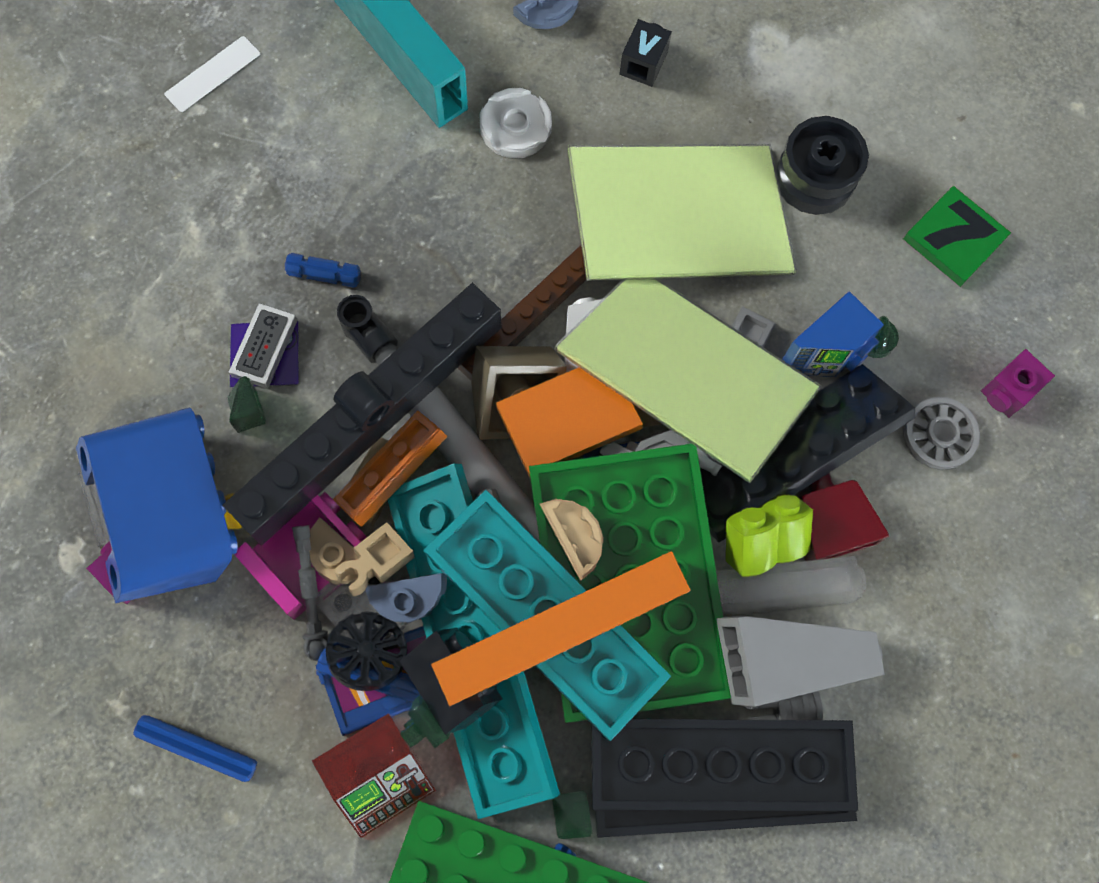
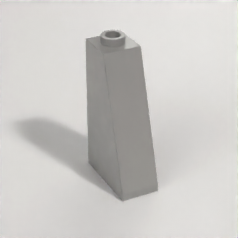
(789, 659)

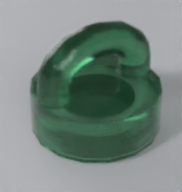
(887, 337)

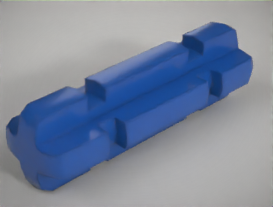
(322, 270)

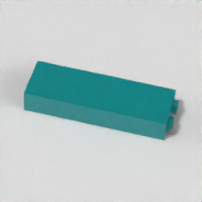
(412, 54)

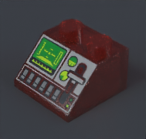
(374, 775)

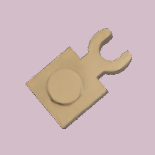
(377, 555)

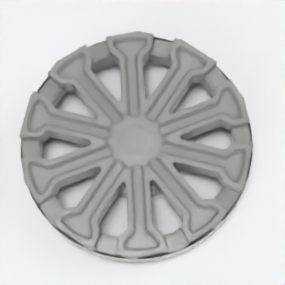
(942, 433)

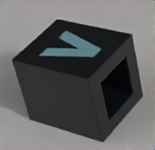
(645, 52)

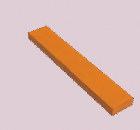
(559, 628)

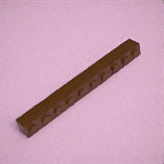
(536, 305)

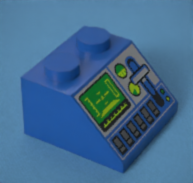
(835, 340)

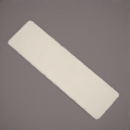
(212, 74)

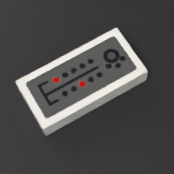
(263, 345)

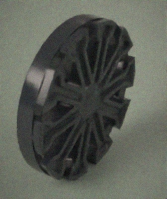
(365, 651)

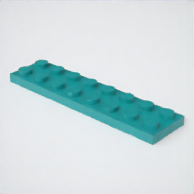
(505, 746)

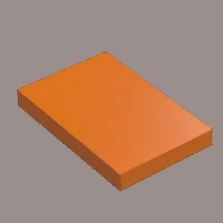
(566, 418)

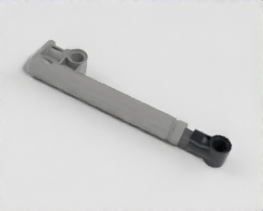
(462, 443)

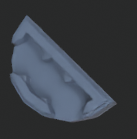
(545, 13)
(408, 598)

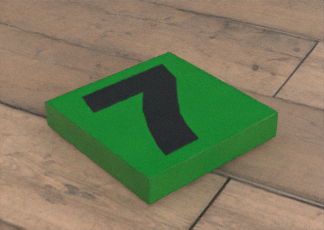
(956, 236)

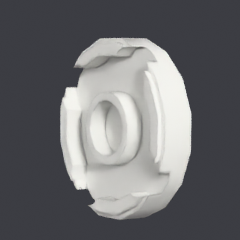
(515, 123)

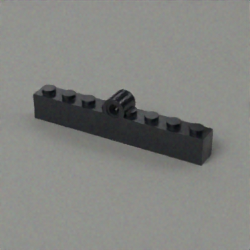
(363, 413)

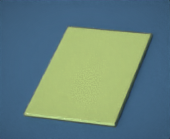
(679, 211)
(690, 372)

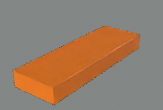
(389, 468)

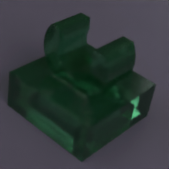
(422, 725)

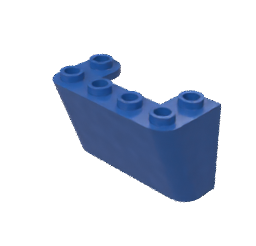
(158, 504)

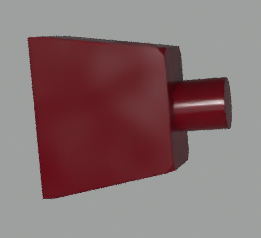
(841, 519)

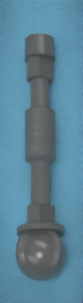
(315, 637)

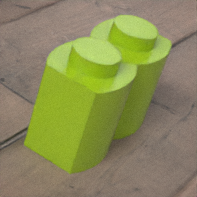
(768, 535)

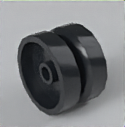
(822, 164)

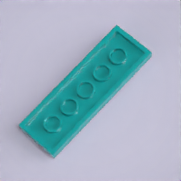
(518, 578)

